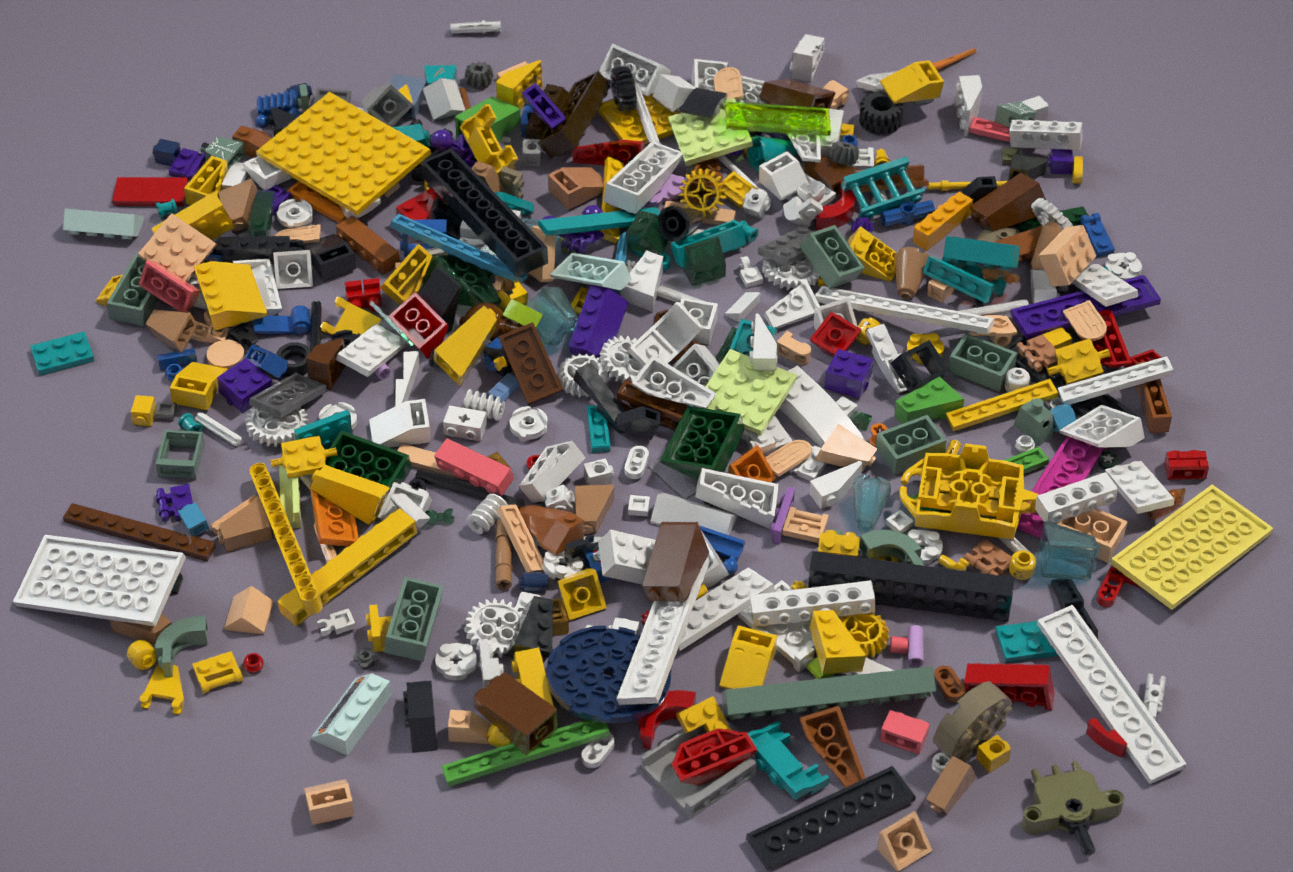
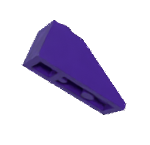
(543, 106)
(1060, 161)

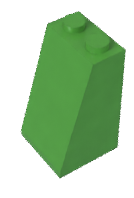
(507, 117)

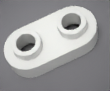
(636, 462)
(596, 751)

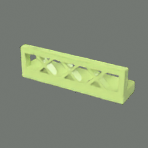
(290, 497)

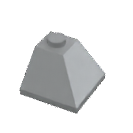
(386, 104)

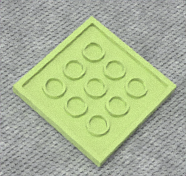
(706, 137)
(749, 391)

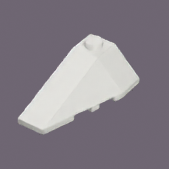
(807, 146)
(697, 364)
(668, 383)

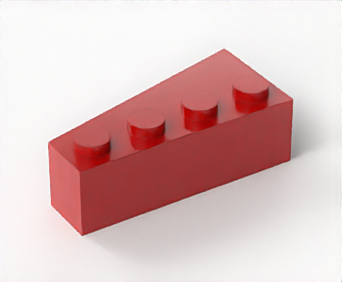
(418, 206)
(1017, 681)

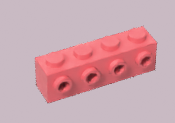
(474, 467)

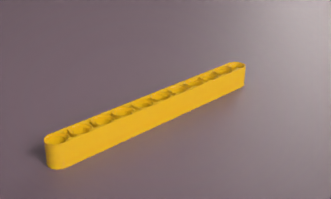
(286, 539)

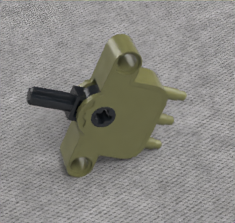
(1070, 804)

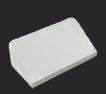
(744, 306)
(409, 507)

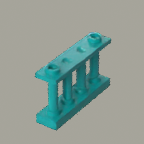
(882, 172)
(964, 278)

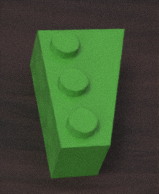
(931, 399)

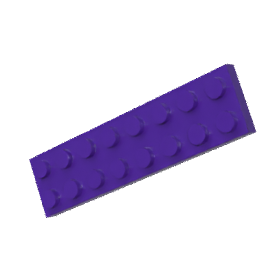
(1048, 314)

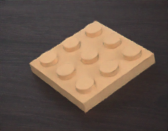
(177, 247)

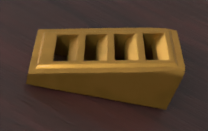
(560, 618)

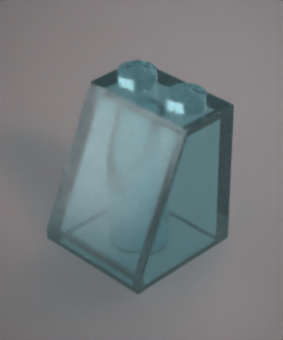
(558, 314)
(1067, 553)

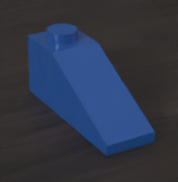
(267, 361)

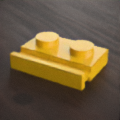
(736, 188)

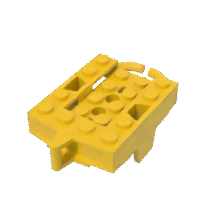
(970, 484)

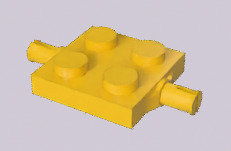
(1078, 362)
(303, 456)

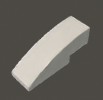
(235, 175)

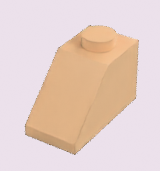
(467, 727)

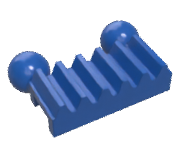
(285, 102)
(725, 546)

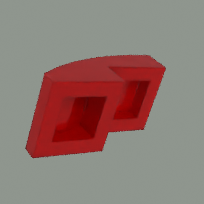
(1110, 741)

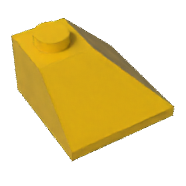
(581, 593)

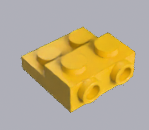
(839, 544)

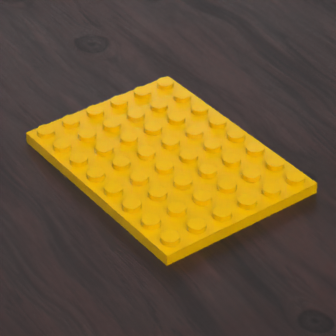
(343, 153)

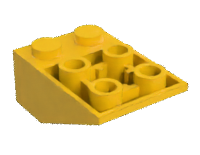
(514, 82)
(913, 83)
(873, 254)
(196, 385)
(748, 658)

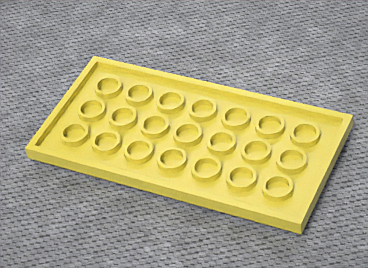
(1191, 546)

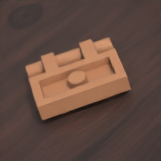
(1041, 349)
(991, 555)

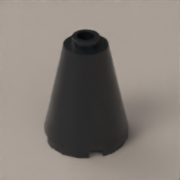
(678, 222)

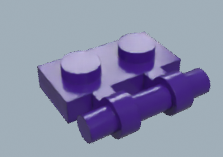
(179, 496)

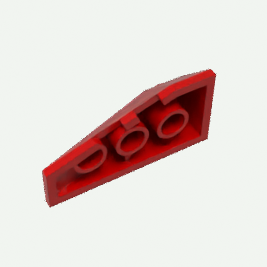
(597, 153)

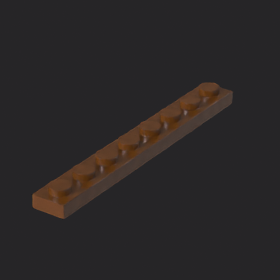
(139, 532)

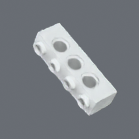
(1046, 134)
(1076, 498)

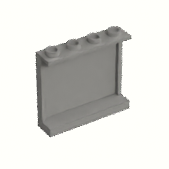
(688, 797)

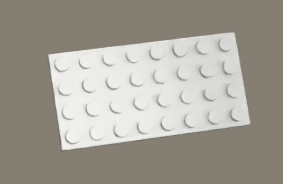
(100, 580)

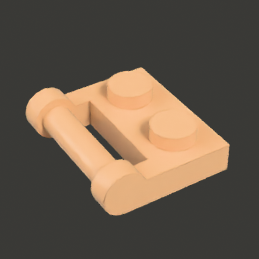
(805, 525)

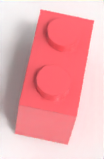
(904, 732)

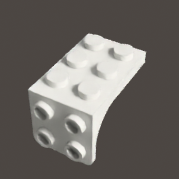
(667, 336)

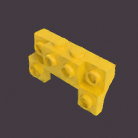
(483, 141)

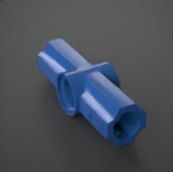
(907, 213)

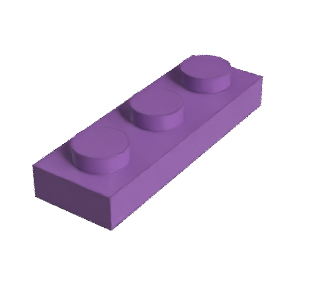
(781, 514)

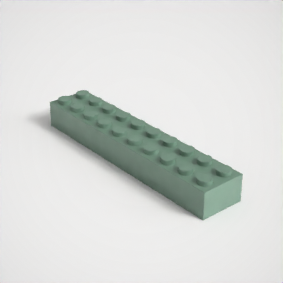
(827, 692)

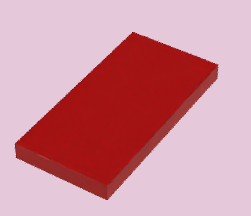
(149, 191)

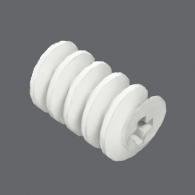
(493, 409)
(485, 514)

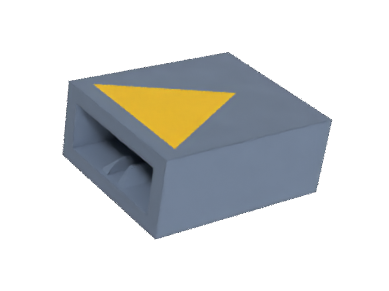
(412, 89)

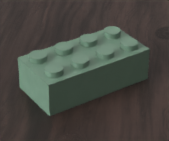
(129, 300)
(413, 619)

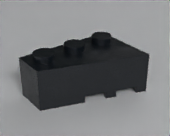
(534, 628)
(420, 716)

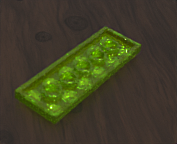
(777, 118)

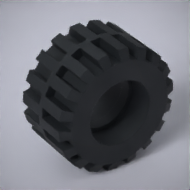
(880, 114)

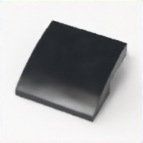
(704, 102)
(442, 211)

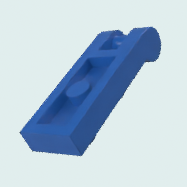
(1097, 235)

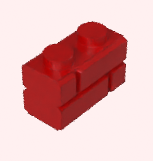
(1186, 464)

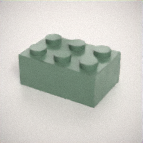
(832, 257)
(982, 362)
(909, 443)

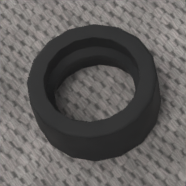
(294, 349)

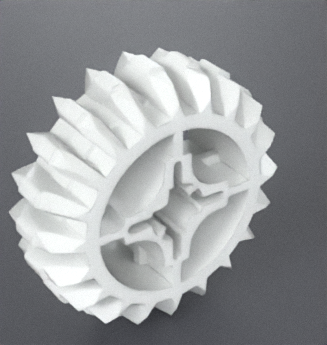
(568, 368)

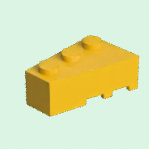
(207, 180)
(407, 276)

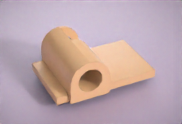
(1001, 332)

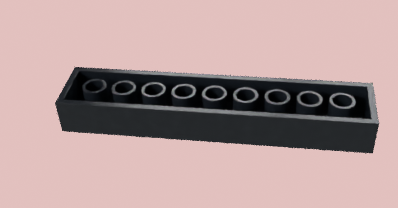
(484, 213)
(918, 585)

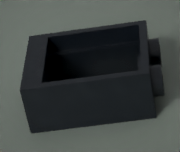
(930, 359)

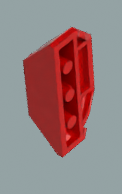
(1113, 341)
(711, 755)

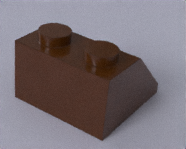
(323, 363)

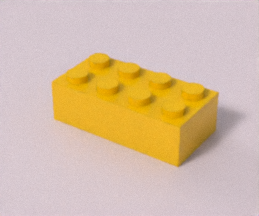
(205, 216)

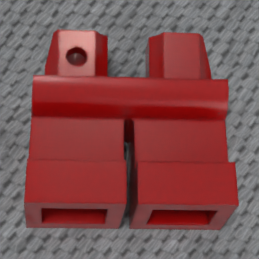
(371, 293)

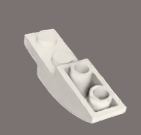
(884, 354)

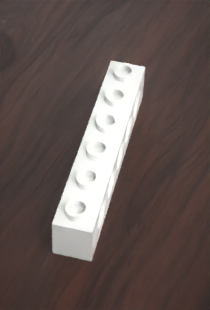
(800, 603)

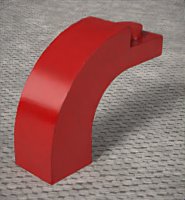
(838, 213)
(674, 703)

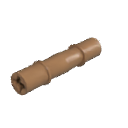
(503, 557)

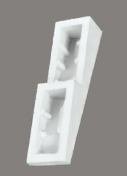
(410, 369)

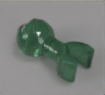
(434, 516)

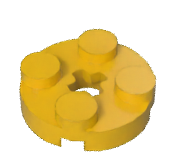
(917, 339)

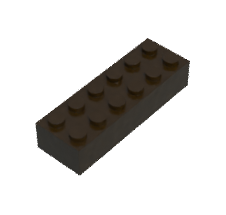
(579, 109)

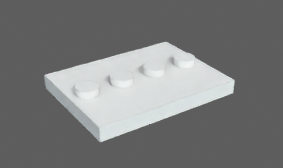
(790, 636)

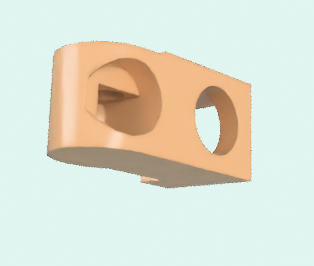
(793, 349)

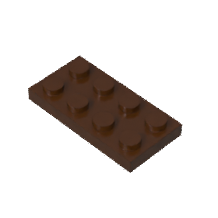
(530, 363)

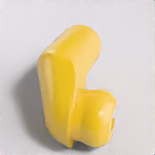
(950, 564)

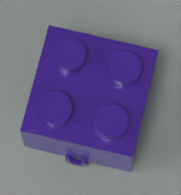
(849, 373)
(242, 383)

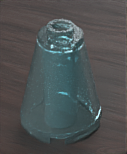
(869, 500)

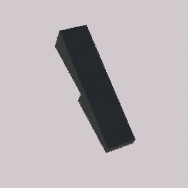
(598, 391)
(1069, 595)

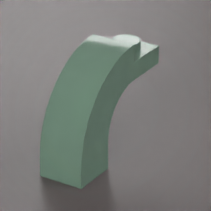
(890, 544)
(178, 636)

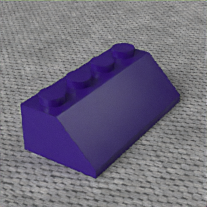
(598, 321)

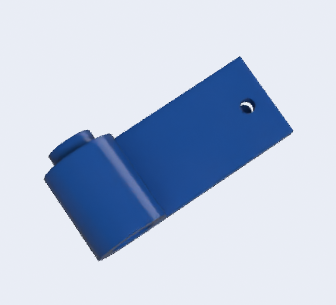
(295, 324)

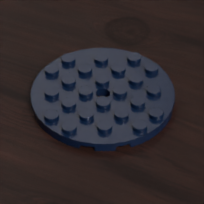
(578, 676)

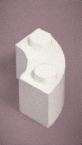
(1041, 287)

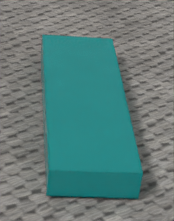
(597, 430)

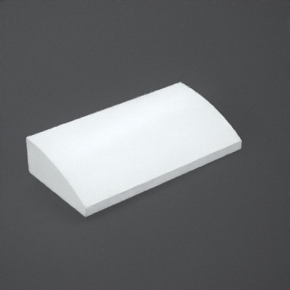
(264, 173)
(266, 283)

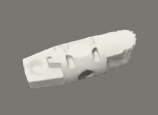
(1154, 695)

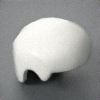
(814, 190)

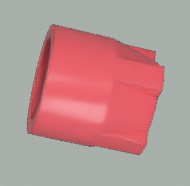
(898, 645)

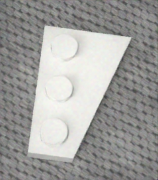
(794, 307)

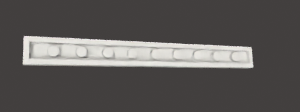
(908, 310)

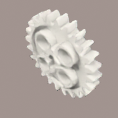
(1049, 213)
(791, 275)
(619, 360)
(273, 429)
(497, 624)

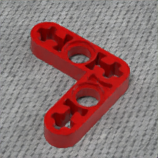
(1113, 590)

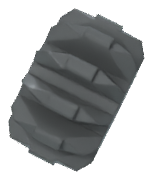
(478, 74)
(844, 153)

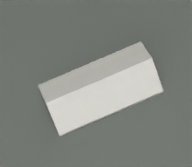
(676, 509)

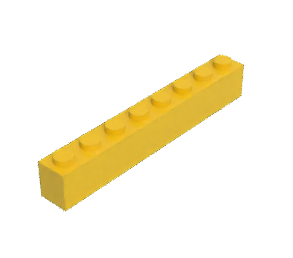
(352, 563)

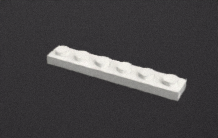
(1115, 381)

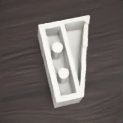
(807, 57)
(645, 281)
(551, 470)

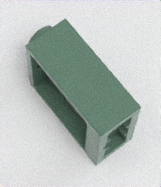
(180, 468)

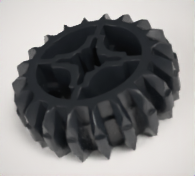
(623, 88)

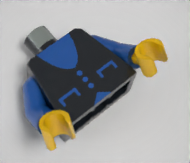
(495, 358)

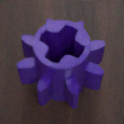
(864, 223)

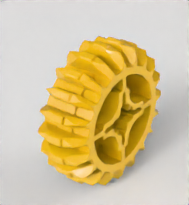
(703, 201)
(864, 628)

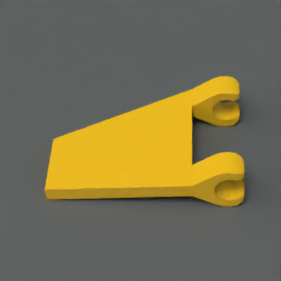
(352, 319)
(164, 688)

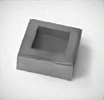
(165, 411)

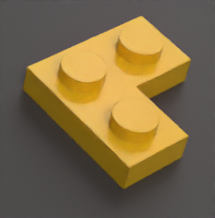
(704, 713)

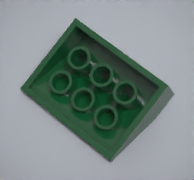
(703, 441)
(369, 460)

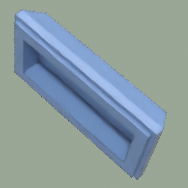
(504, 388)

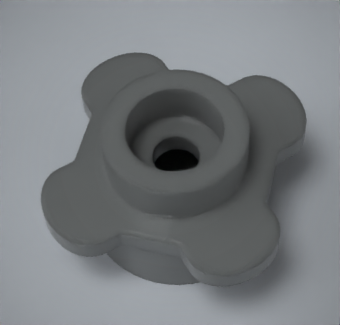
(363, 662)

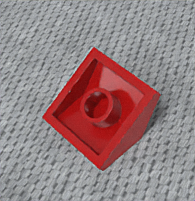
(835, 334)

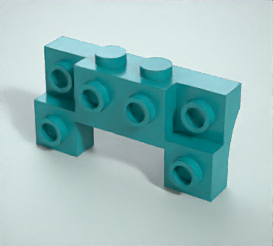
(782, 766)

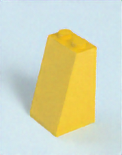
(465, 345)

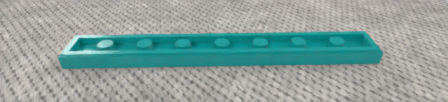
(590, 222)

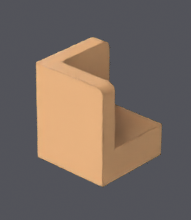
(939, 290)

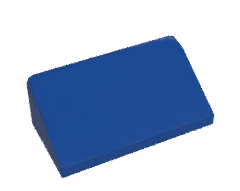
(181, 359)

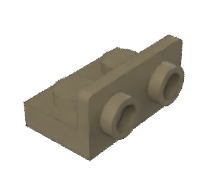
(512, 182)

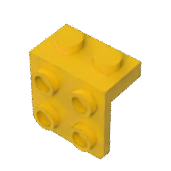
(379, 628)

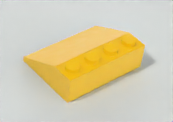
(229, 293)

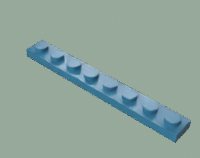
(454, 247)

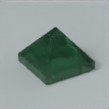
(861, 420)

